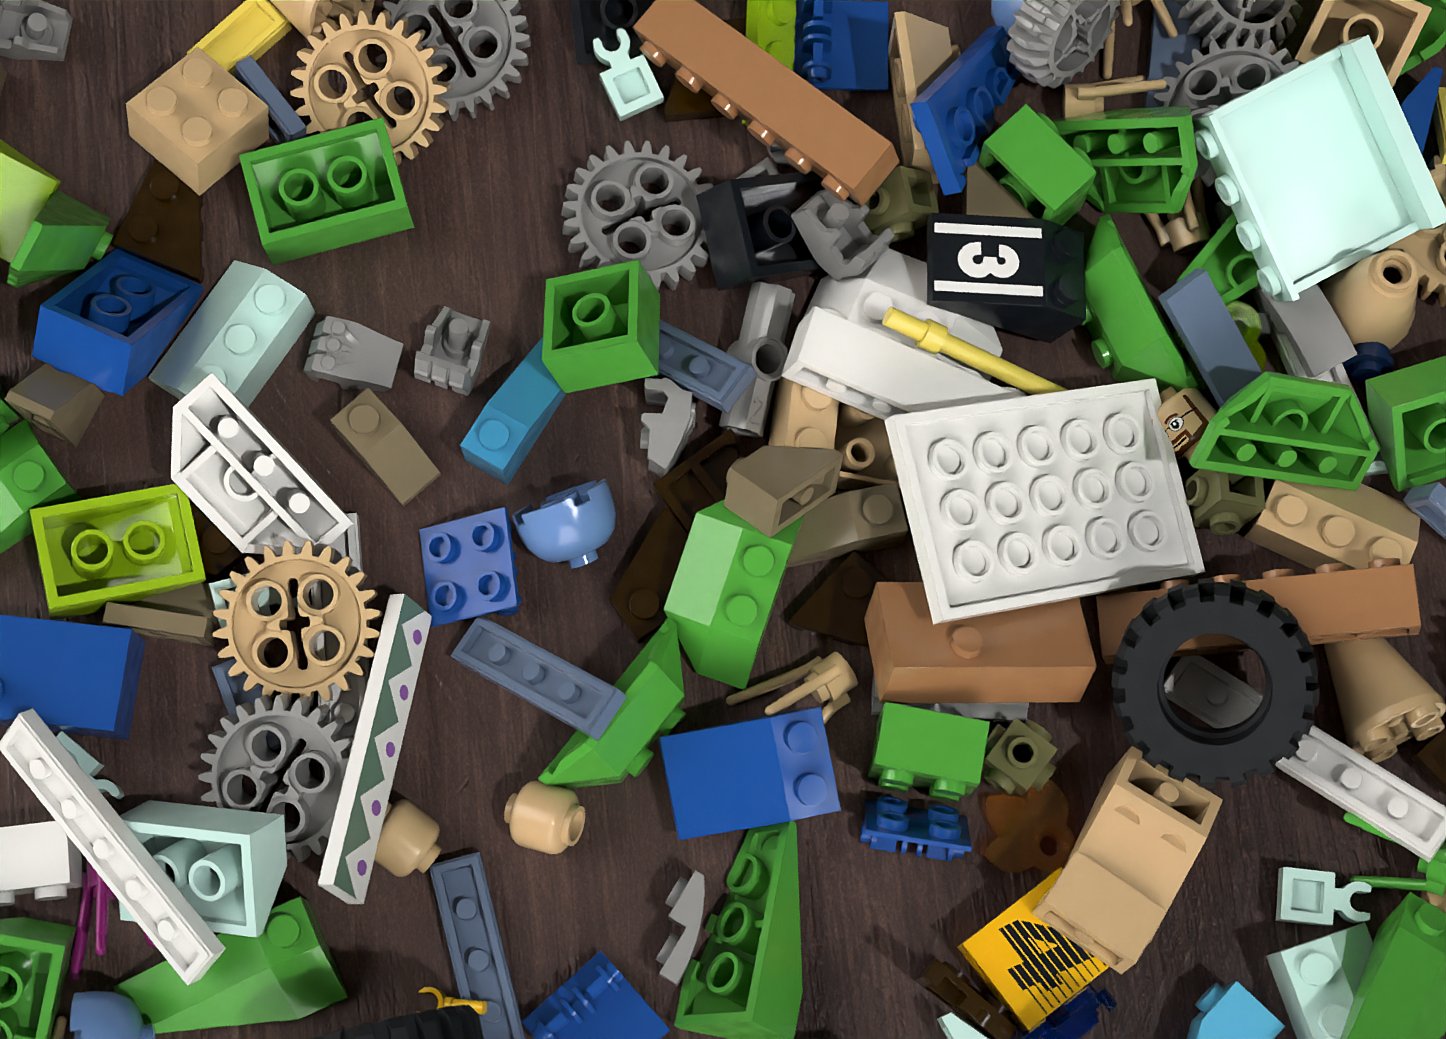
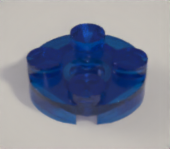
(1077, 1019)

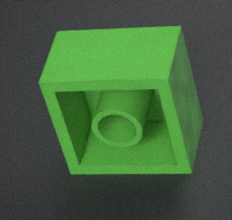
(1038, 166)
(601, 327)
(928, 752)

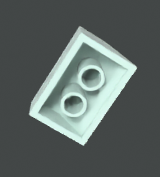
(236, 334)
(217, 858)
(1321, 980)

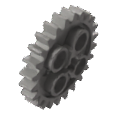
(487, 22)
(1229, 74)
(620, 181)
(245, 752)

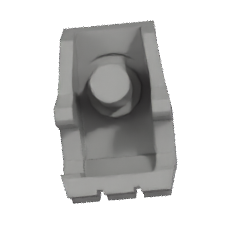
(33, 30)
(839, 235)
(452, 351)
(352, 356)
(666, 432)

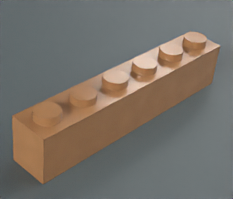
(768, 97)
(1328, 606)

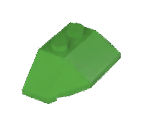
(1139, 156)
(1124, 319)
(1290, 433)
(727, 591)
(651, 708)

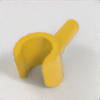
(444, 1001)

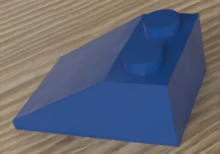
(113, 321)
(749, 773)

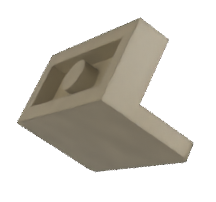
(174, 615)

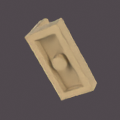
(1100, 913)

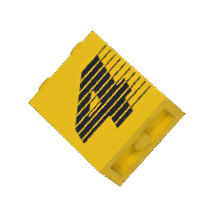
(1028, 961)

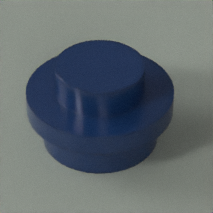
(1371, 361)

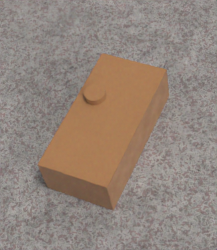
(988, 658)

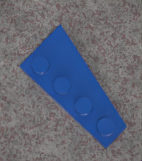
(962, 105)

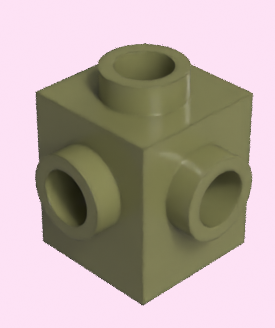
(902, 203)
(1223, 500)
(1005, 771)

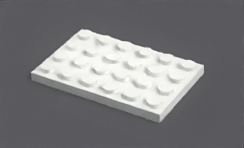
(1042, 498)

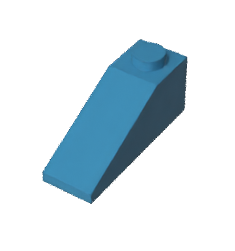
(513, 419)

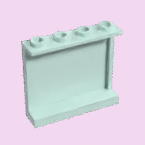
(1319, 168)

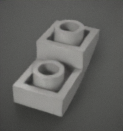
(1311, 329)
(687, 912)

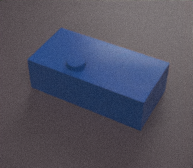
(70, 674)

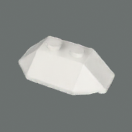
(899, 283)
(247, 475)

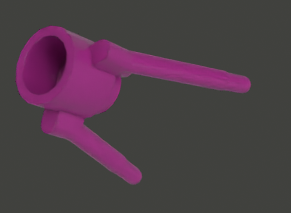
(93, 889)

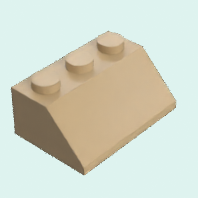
(916, 58)
(1334, 525)

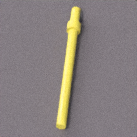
(935, 338)

